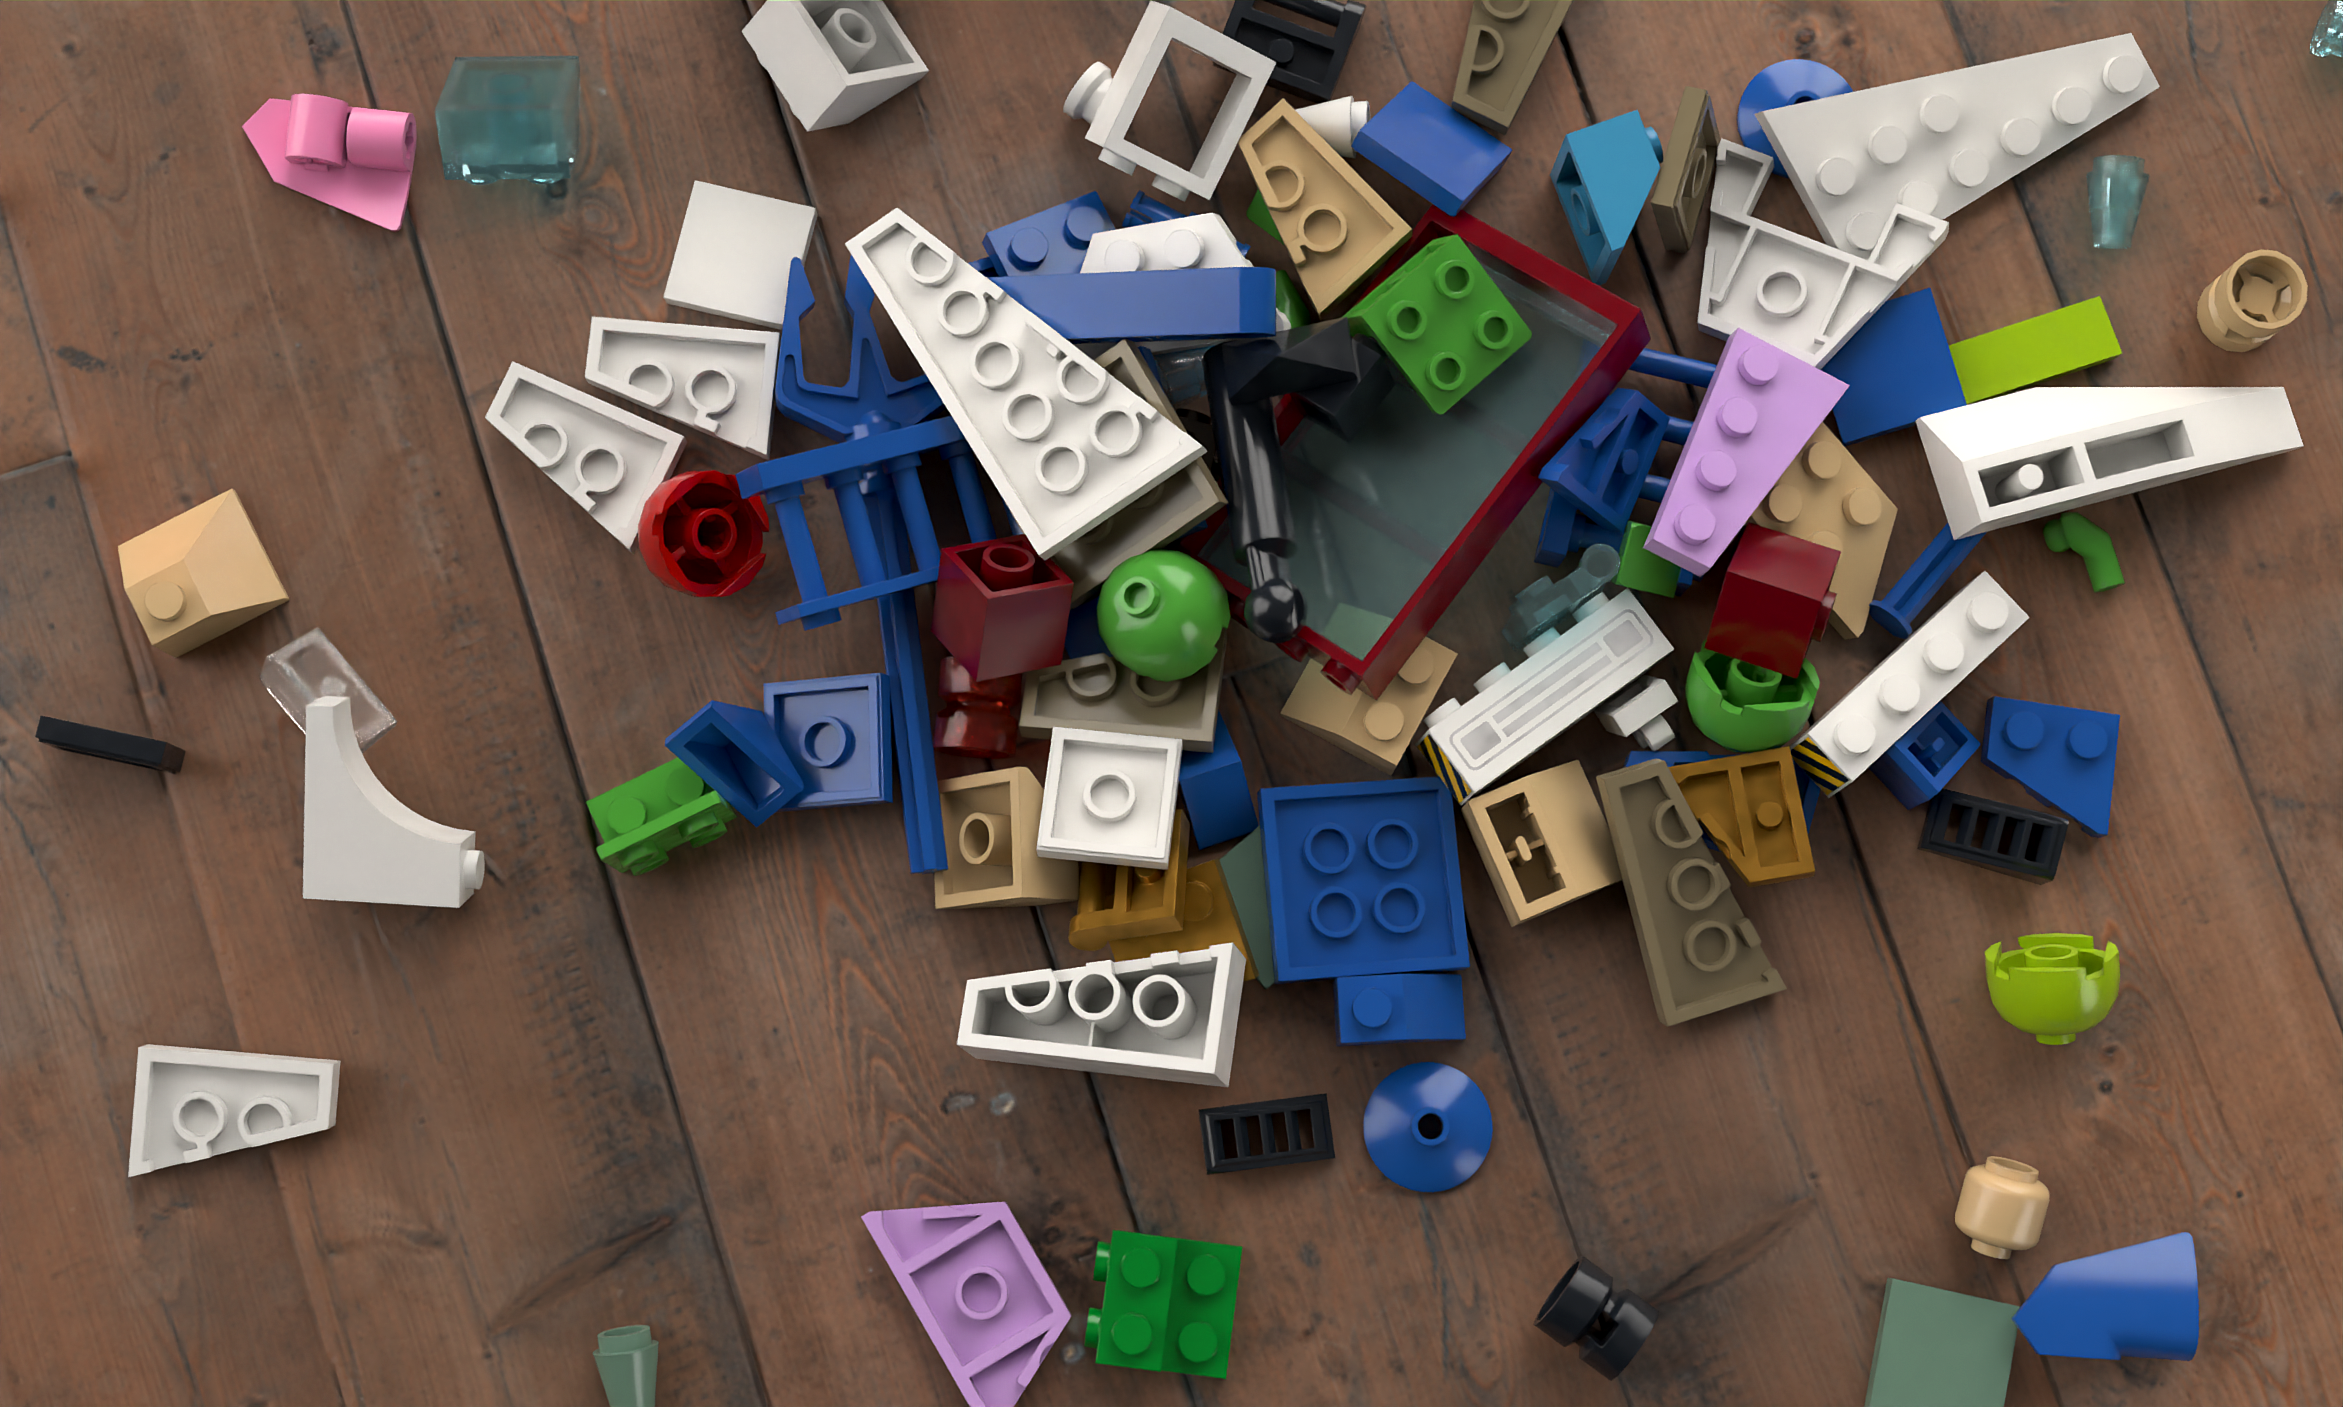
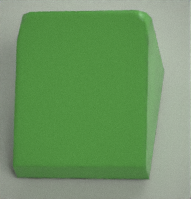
(1642, 568)

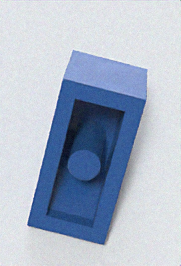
(1398, 1009)

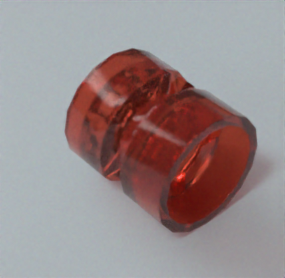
(976, 714)

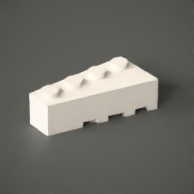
(1127, 1018)

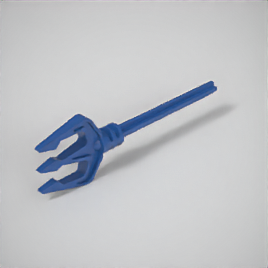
(865, 407)

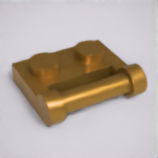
(1144, 898)

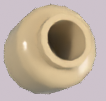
(2002, 1207)

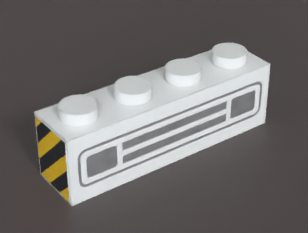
(1907, 684)
(1543, 695)

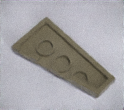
(1503, 56)
(1686, 920)

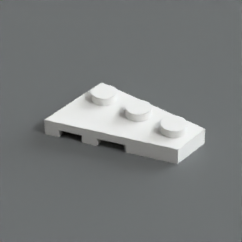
(693, 374)
(587, 447)

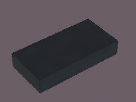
(110, 745)

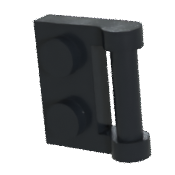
(1305, 59)

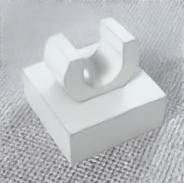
(1638, 712)

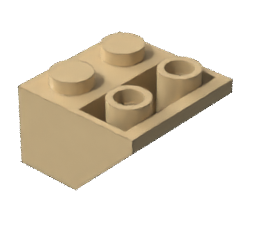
(1543, 841)

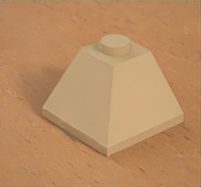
(199, 575)
(992, 845)

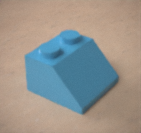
(1603, 183)

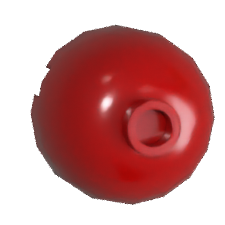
(702, 534)

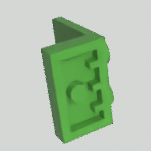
(1441, 322)
(656, 815)

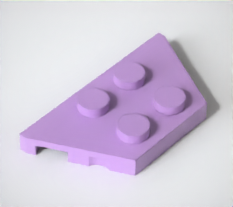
(975, 1293)

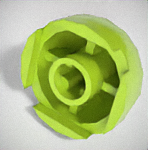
(2053, 984)

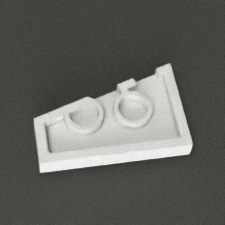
(224, 1101)

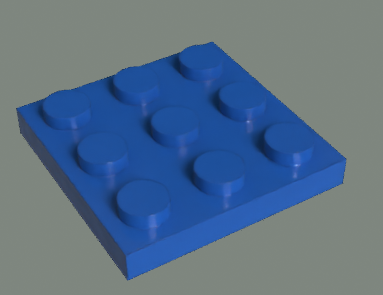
(1362, 879)

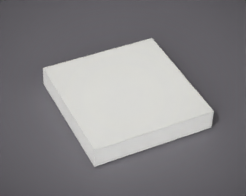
(738, 254)
(1110, 798)

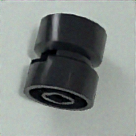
(1577, 1304)

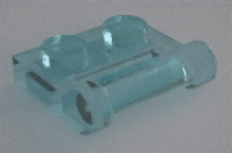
(1550, 604)

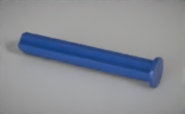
(1921, 582)

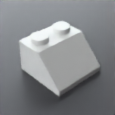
(833, 56)

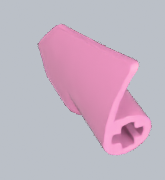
(339, 154)

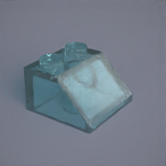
(510, 118)

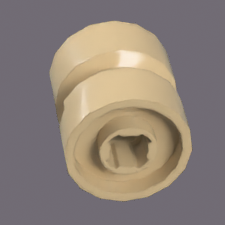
(2252, 300)

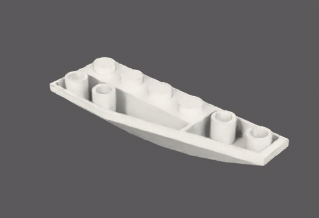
(2091, 444)

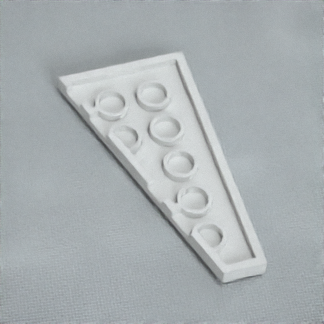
(1946, 134)
(1035, 409)

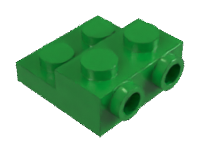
(1164, 1303)

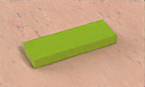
(2035, 351)

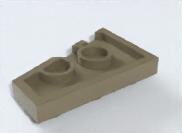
(1109, 697)

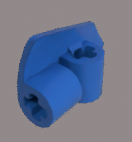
(2118, 1304)

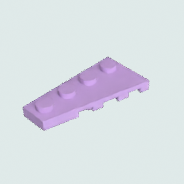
(1741, 442)

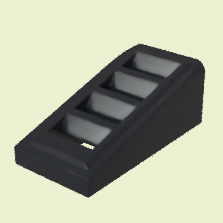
(2048, 848)
(1213, 1142)

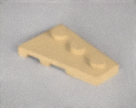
(1321, 207)

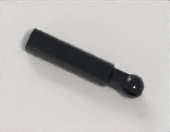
(1257, 505)

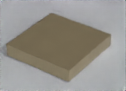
(1686, 170)

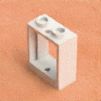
(1134, 74)

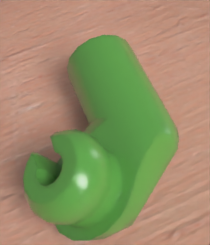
(2091, 543)

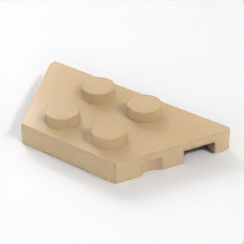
(1839, 506)

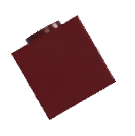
(1773, 600)
(1001, 607)

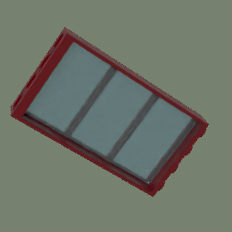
(1424, 496)

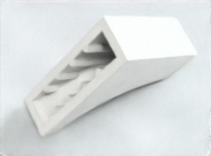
(365, 840)

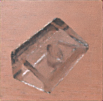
(316, 669)

